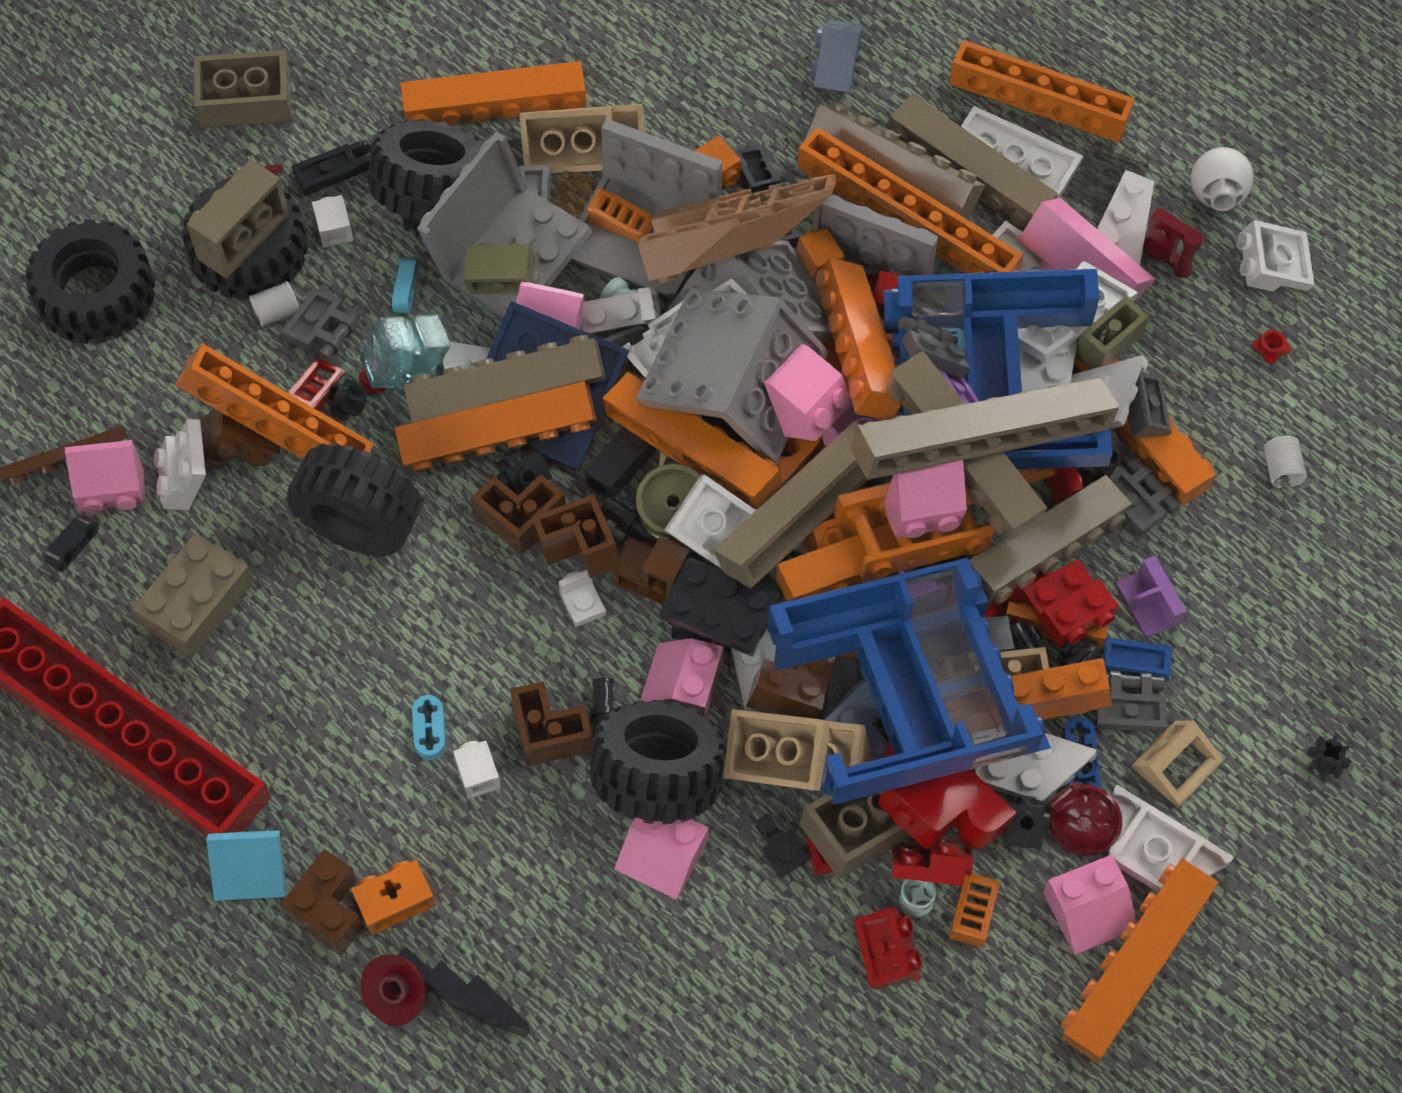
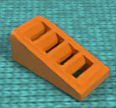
(614, 203)
(968, 934)

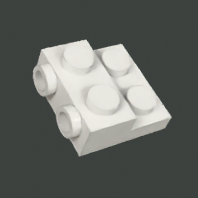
(1275, 257)
(180, 466)
(708, 518)

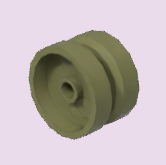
(658, 492)

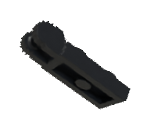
(332, 166)

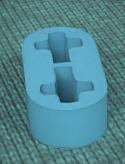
(405, 285)
(420, 727)

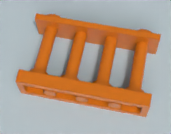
(869, 502)

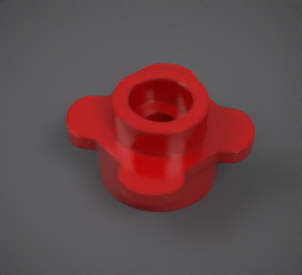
(1274, 338)

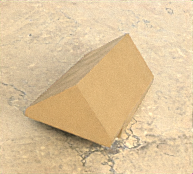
(572, 137)
(789, 748)

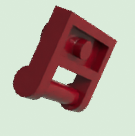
(1163, 239)

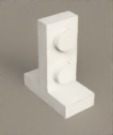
(621, 311)

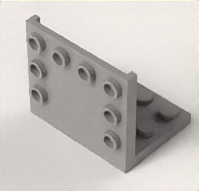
(654, 178)
(497, 208)
(877, 240)
(767, 273)
(721, 357)

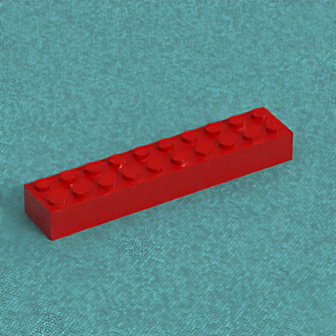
(125, 728)

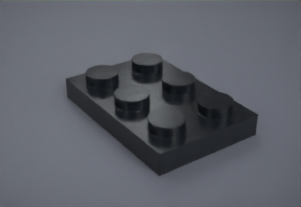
(719, 606)

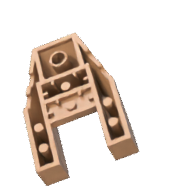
(727, 226)

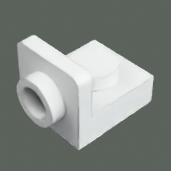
(581, 598)

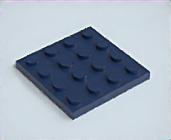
(526, 331)

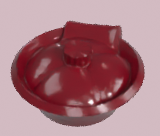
(1085, 819)

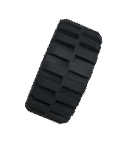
(417, 163)
(266, 265)
(98, 313)
(354, 499)
(657, 761)

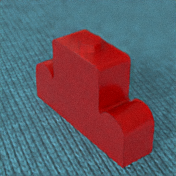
(948, 802)

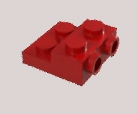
(1070, 603)
(942, 863)

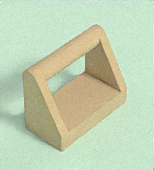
(1166, 749)

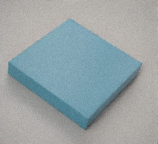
(246, 865)

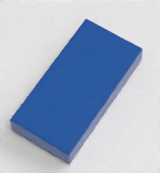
(1137, 657)

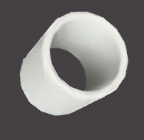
(274, 304)
(1283, 458)

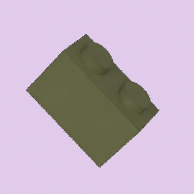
(498, 268)
(1112, 334)

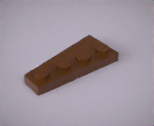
(47, 461)

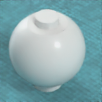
(1222, 178)

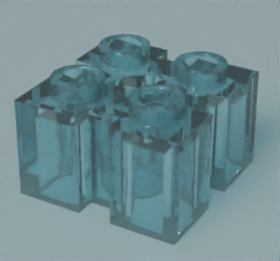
(404, 350)

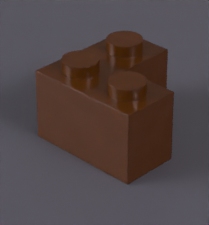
(228, 439)
(511, 514)
(578, 530)
(651, 568)
(792, 690)
(545, 733)
(317, 906)

